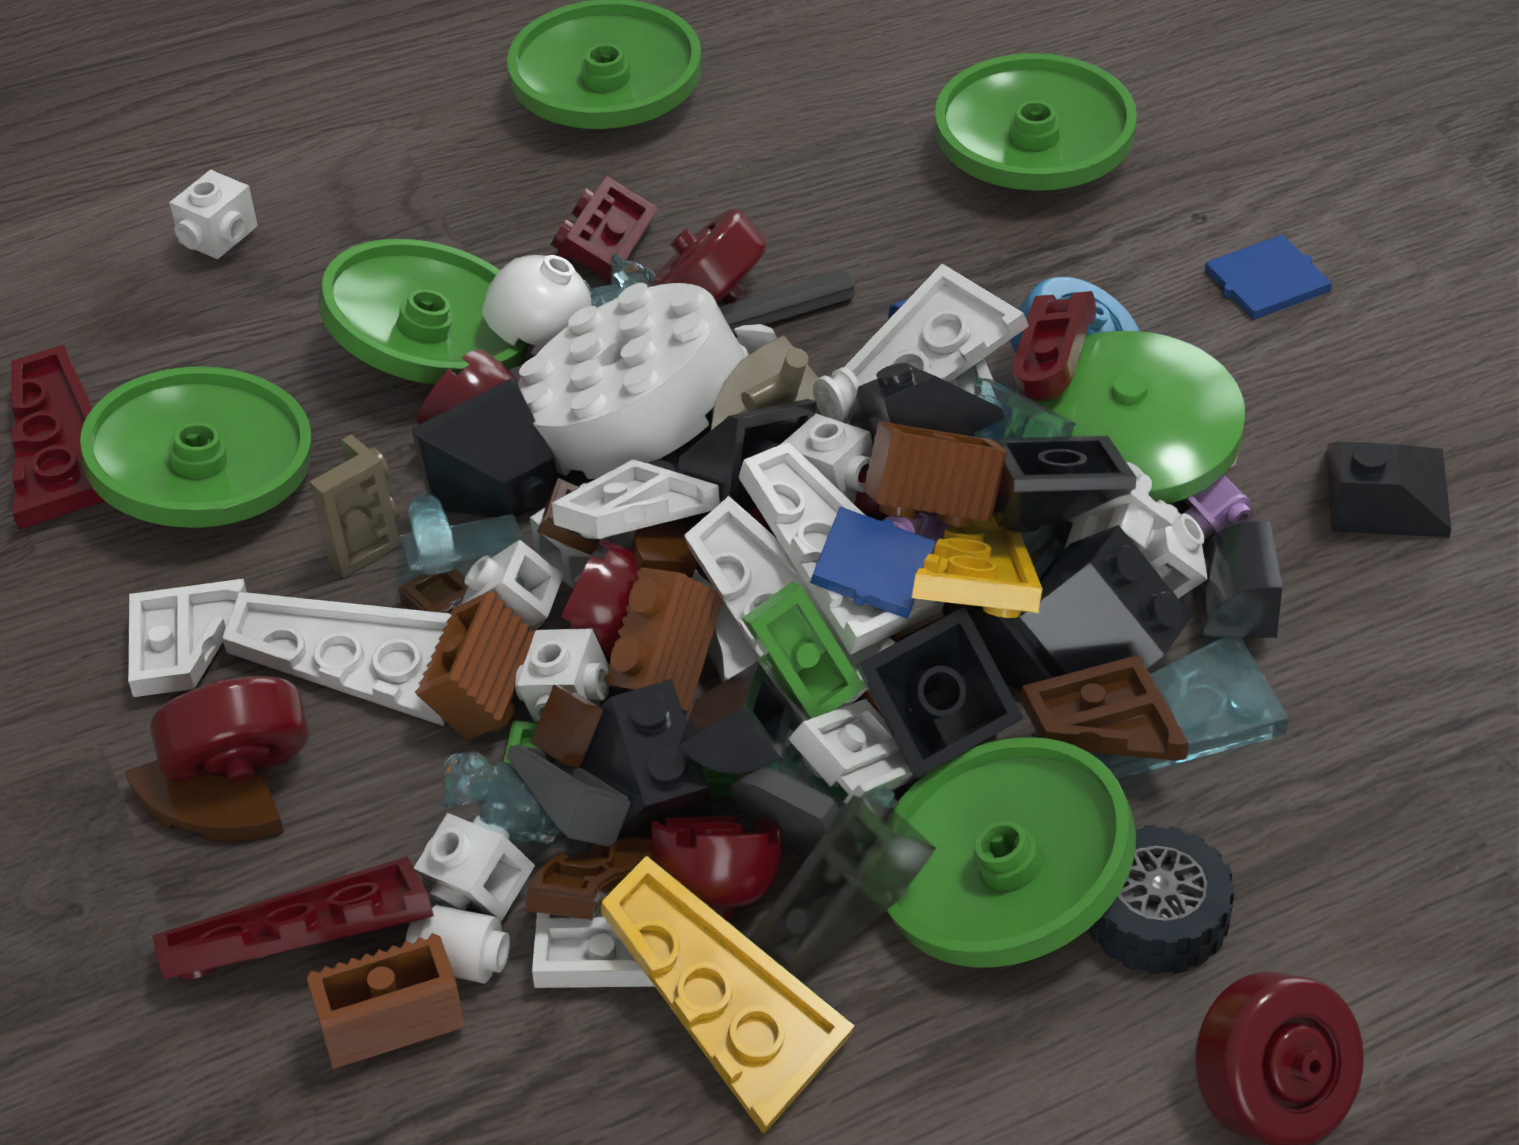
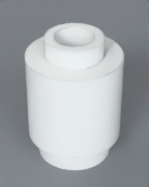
(470, 940)

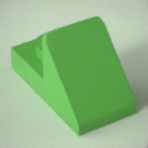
(802, 652)

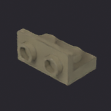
(356, 508)

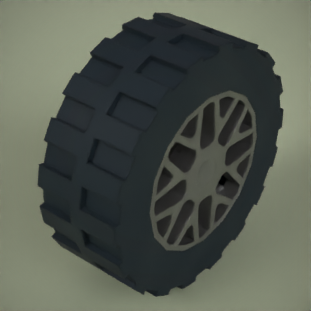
(1191, 907)

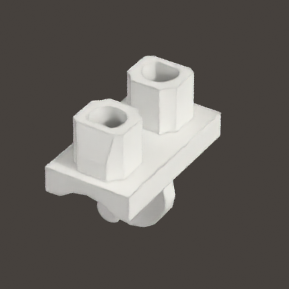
(1131, 511)

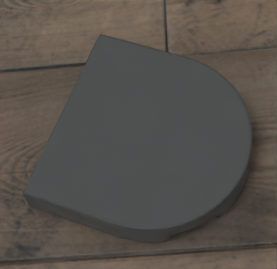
(786, 801)

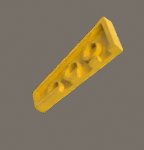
(981, 568)
(733, 999)

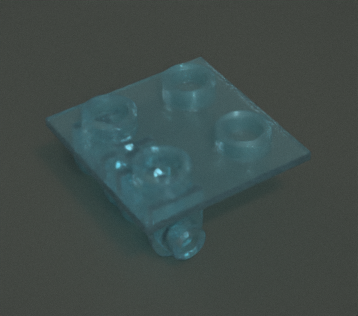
(438, 546)

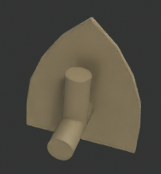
(766, 379)

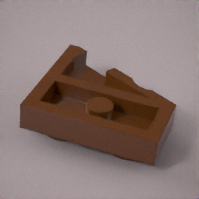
(1107, 711)

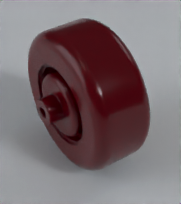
(716, 256)
(229, 729)
(1279, 1058)

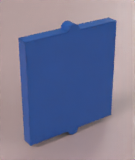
(1268, 276)
(871, 562)

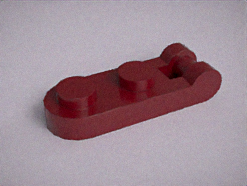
(1052, 344)

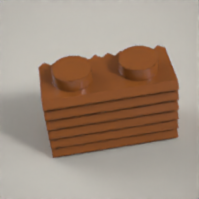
(934, 473)
(664, 634)
(476, 666)
(386, 1000)

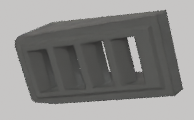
(571, 796)

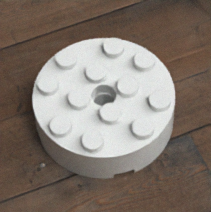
(630, 377)

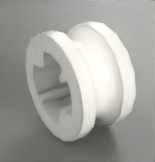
(836, 394)

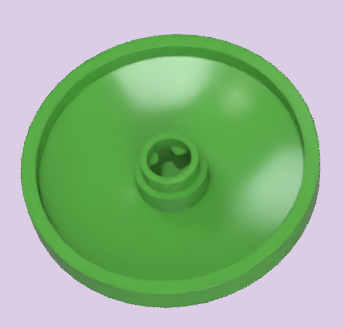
(604, 63)
(1035, 121)
(412, 308)
(1159, 405)
(196, 447)
(1024, 854)

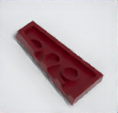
(46, 438)
(308, 916)

